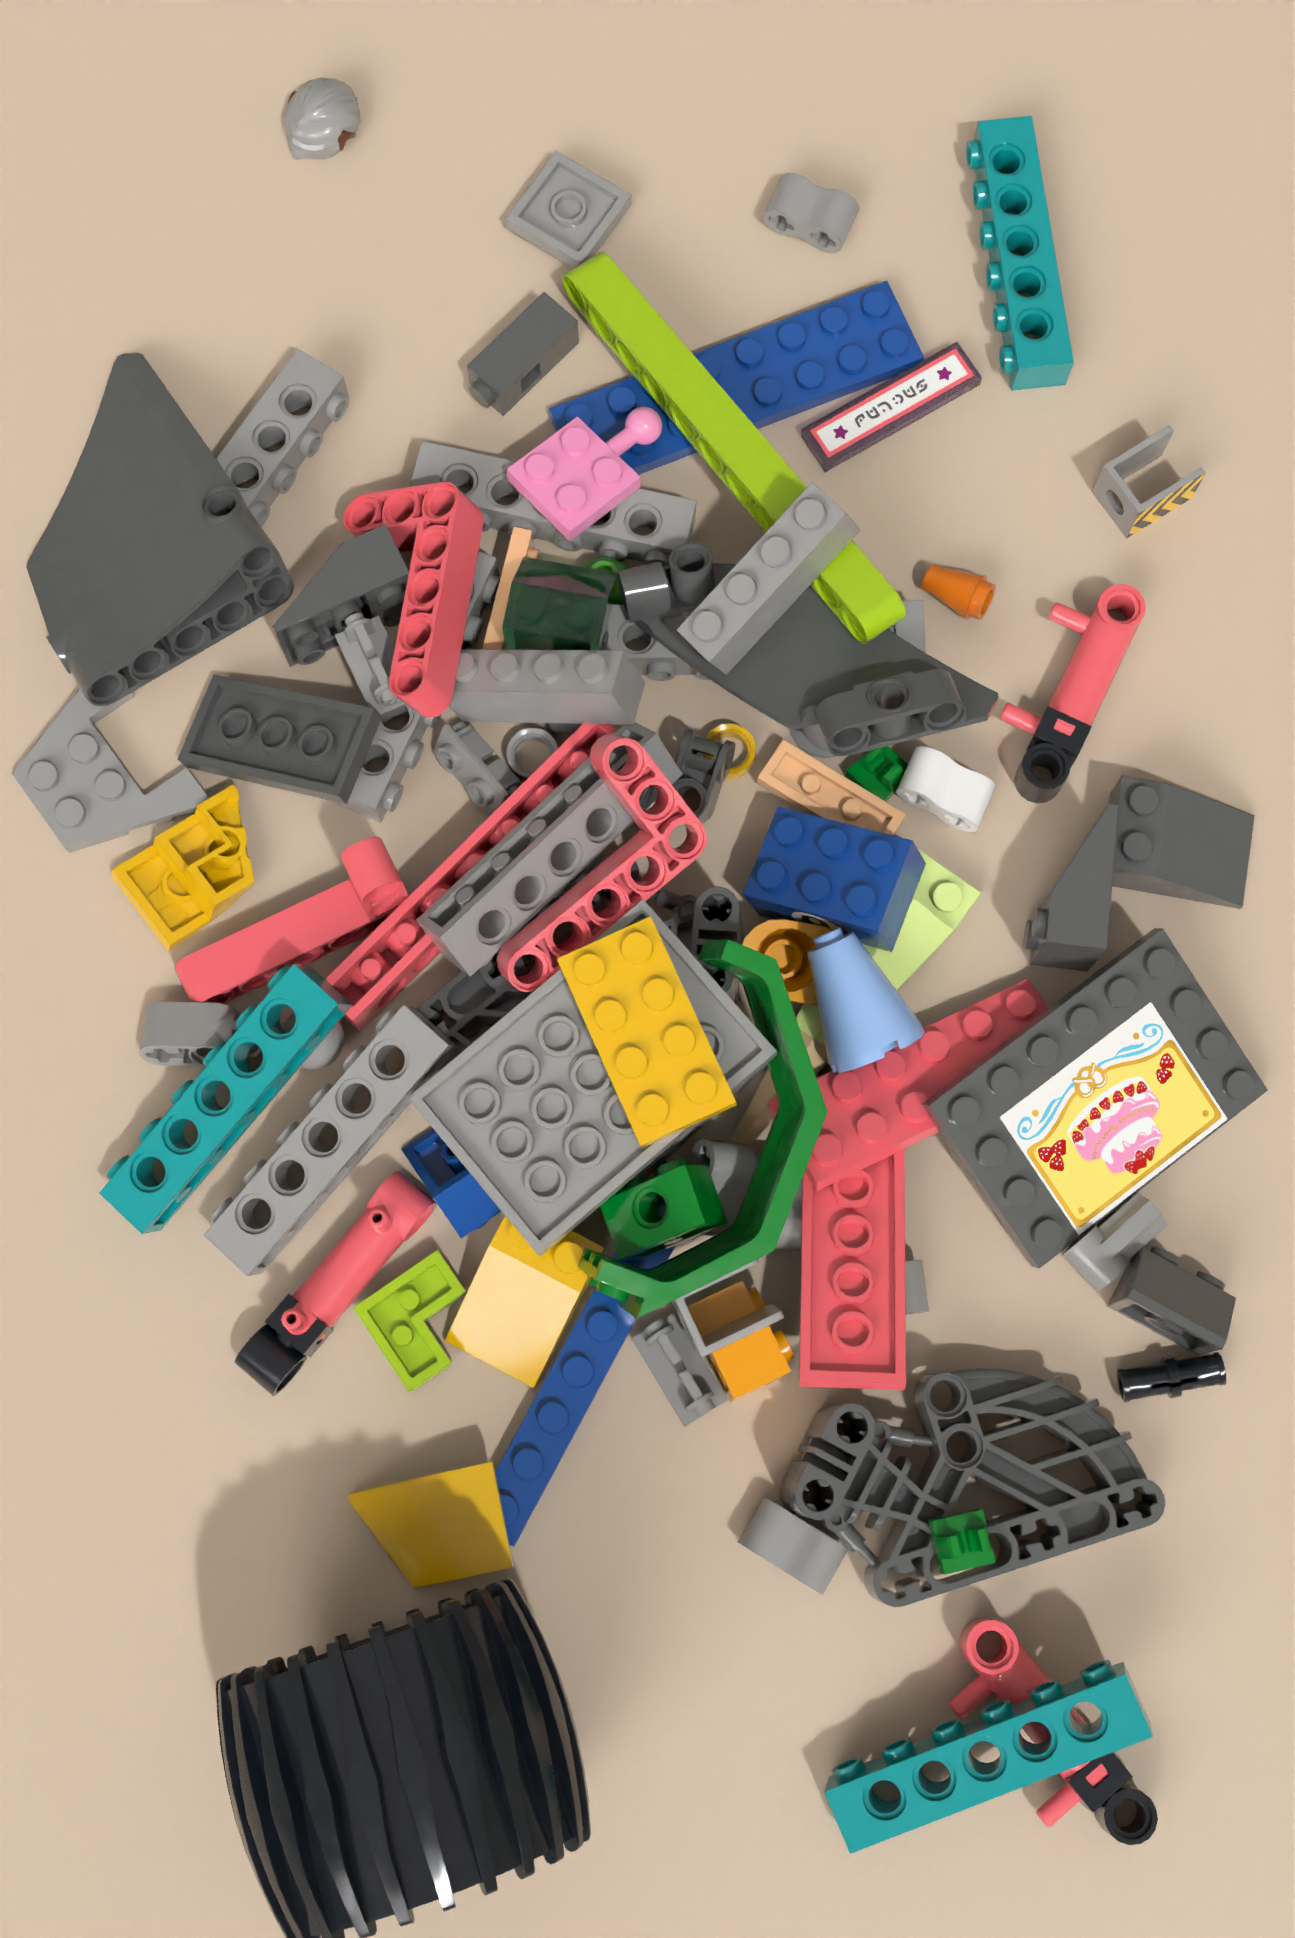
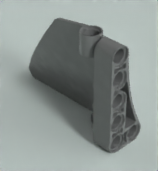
(148, 546)

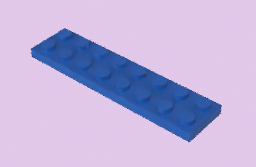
(770, 371)

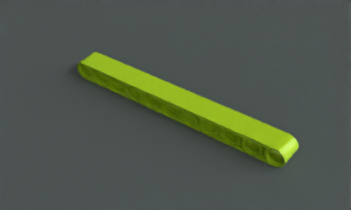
(722, 434)

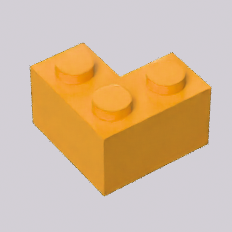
(748, 1361)

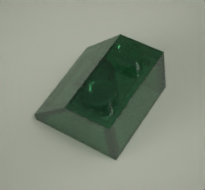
(558, 607)

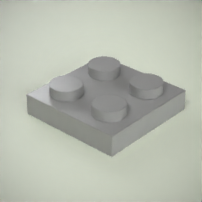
(568, 210)

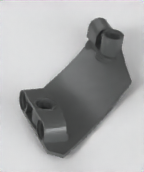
(810, 663)

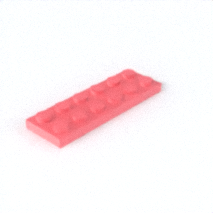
(880, 1104)
(854, 1280)

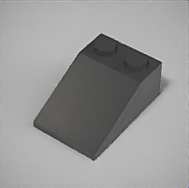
(1180, 843)
(1075, 917)

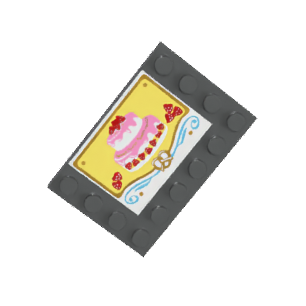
(1095, 1097)

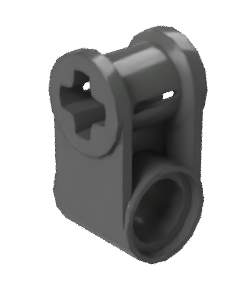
(703, 773)

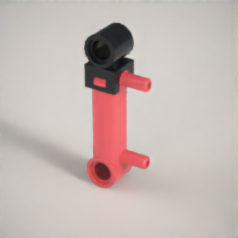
(1080, 690)
(306, 1317)
(1095, 1784)

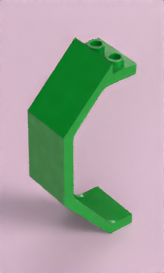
(778, 1168)

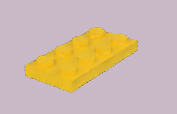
(646, 1032)

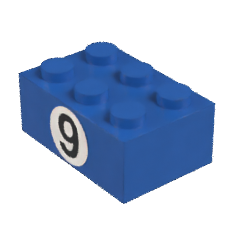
(835, 877)

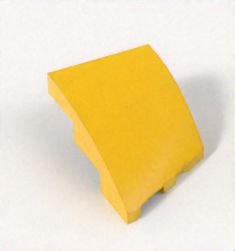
(190, 871)
(440, 1524)

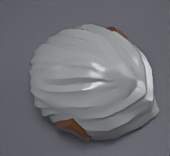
(321, 118)

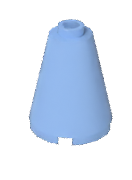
(857, 1003)

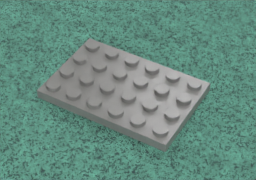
(539, 1112)

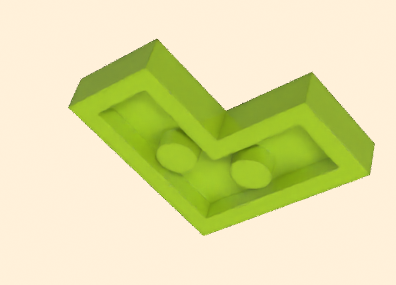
(399, 1315)

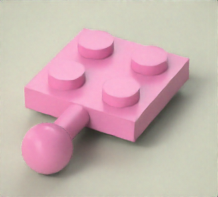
(580, 477)

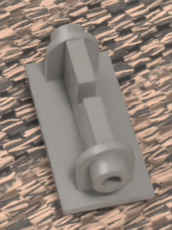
(370, 660)
(462, 754)
(679, 1369)

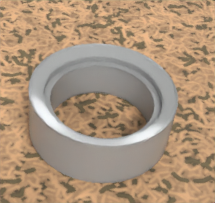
(521, 737)

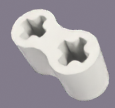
(946, 789)

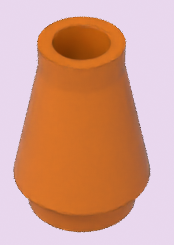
(960, 590)

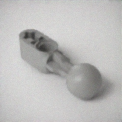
(189, 1030)

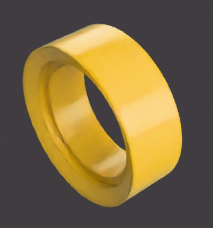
(745, 737)

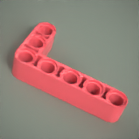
(445, 541)
(615, 871)
(299, 932)

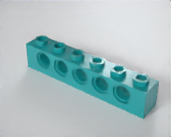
(1012, 147)
(131, 1182)
(870, 1820)

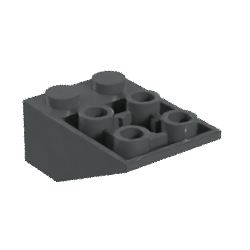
(359, 577)

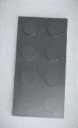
(280, 738)

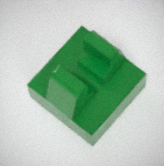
(878, 772)
(961, 1541)

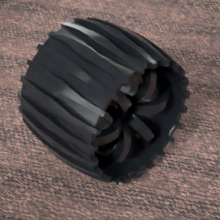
(403, 1765)

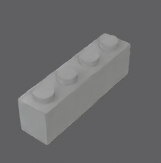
(769, 578)
(547, 686)

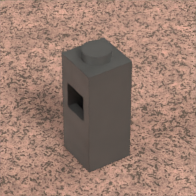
(522, 354)

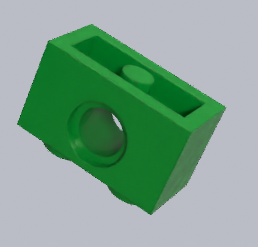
(690, 1210)

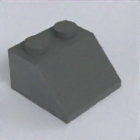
(1174, 1302)

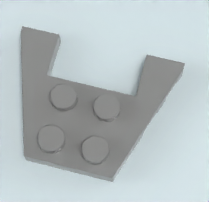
(86, 788)

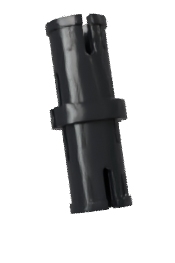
(1171, 1377)

